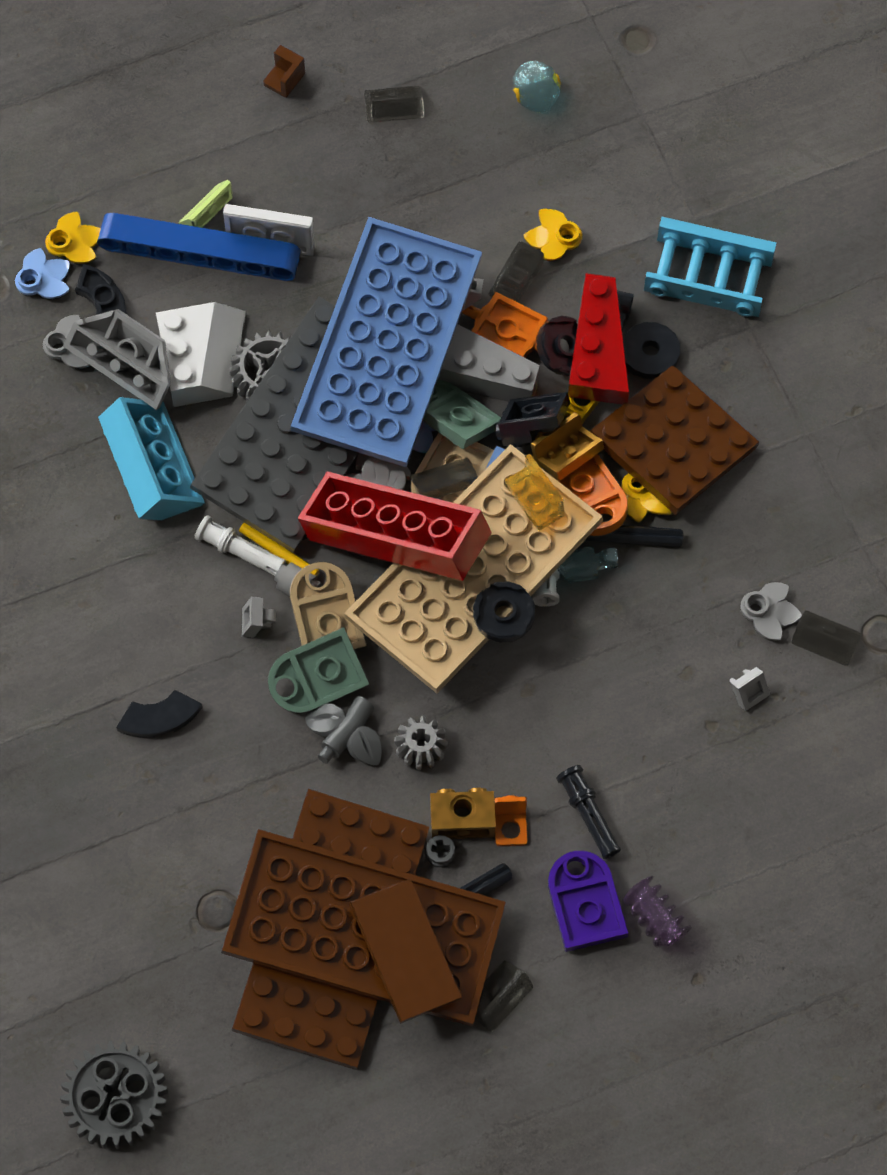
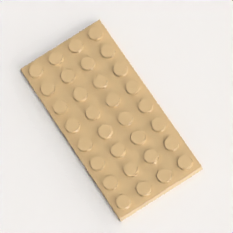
(429, 617)

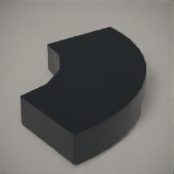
(99, 290)
(159, 718)

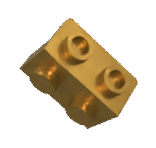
(566, 447)

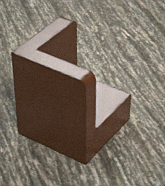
(286, 73)

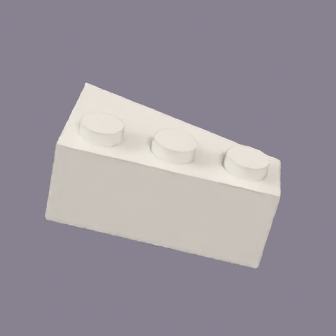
(201, 350)

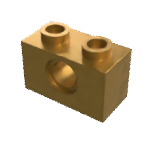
(477, 824)

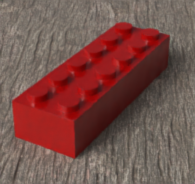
(395, 525)

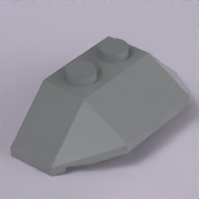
(123, 353)

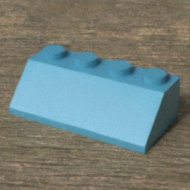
(149, 459)

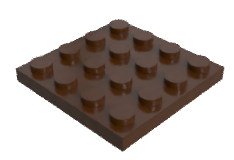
(674, 439)

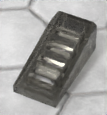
(525, 258)

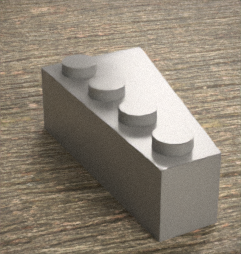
(488, 368)

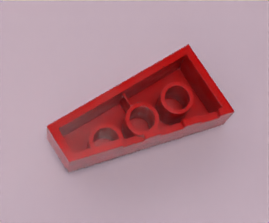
(598, 354)

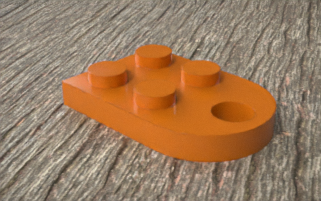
(599, 490)

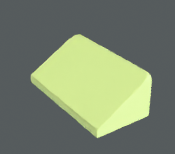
(209, 205)

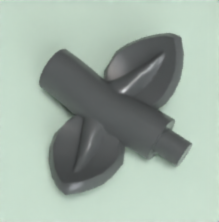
(346, 731)

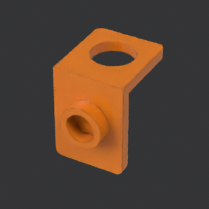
(510, 809)

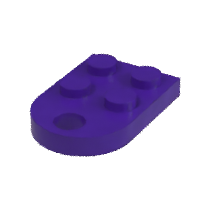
(585, 903)

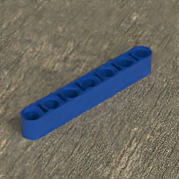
(199, 246)

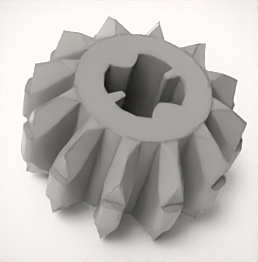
(408, 741)

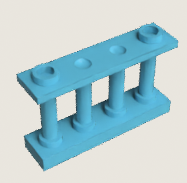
(714, 241)

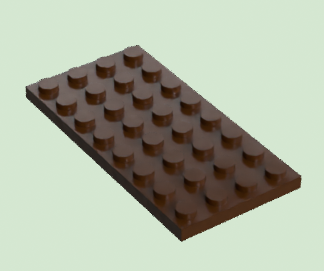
(301, 922)
(305, 1012)

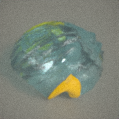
(536, 86)

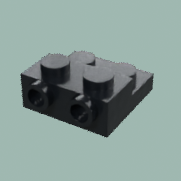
(528, 415)

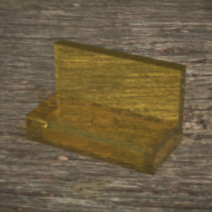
(536, 494)

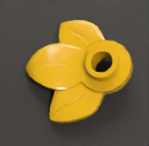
(550, 234)
(78, 239)
(641, 500)

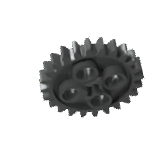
(87, 1084)

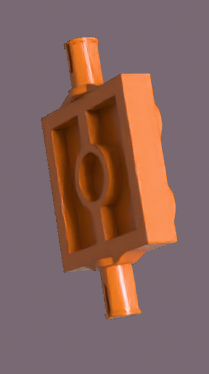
(507, 324)

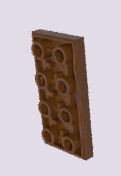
(405, 950)

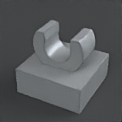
(256, 617)
(750, 688)

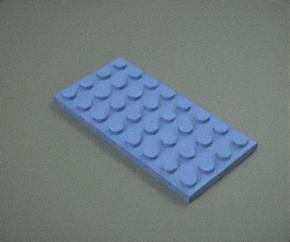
(386, 342)

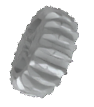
(259, 355)

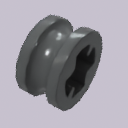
(433, 856)

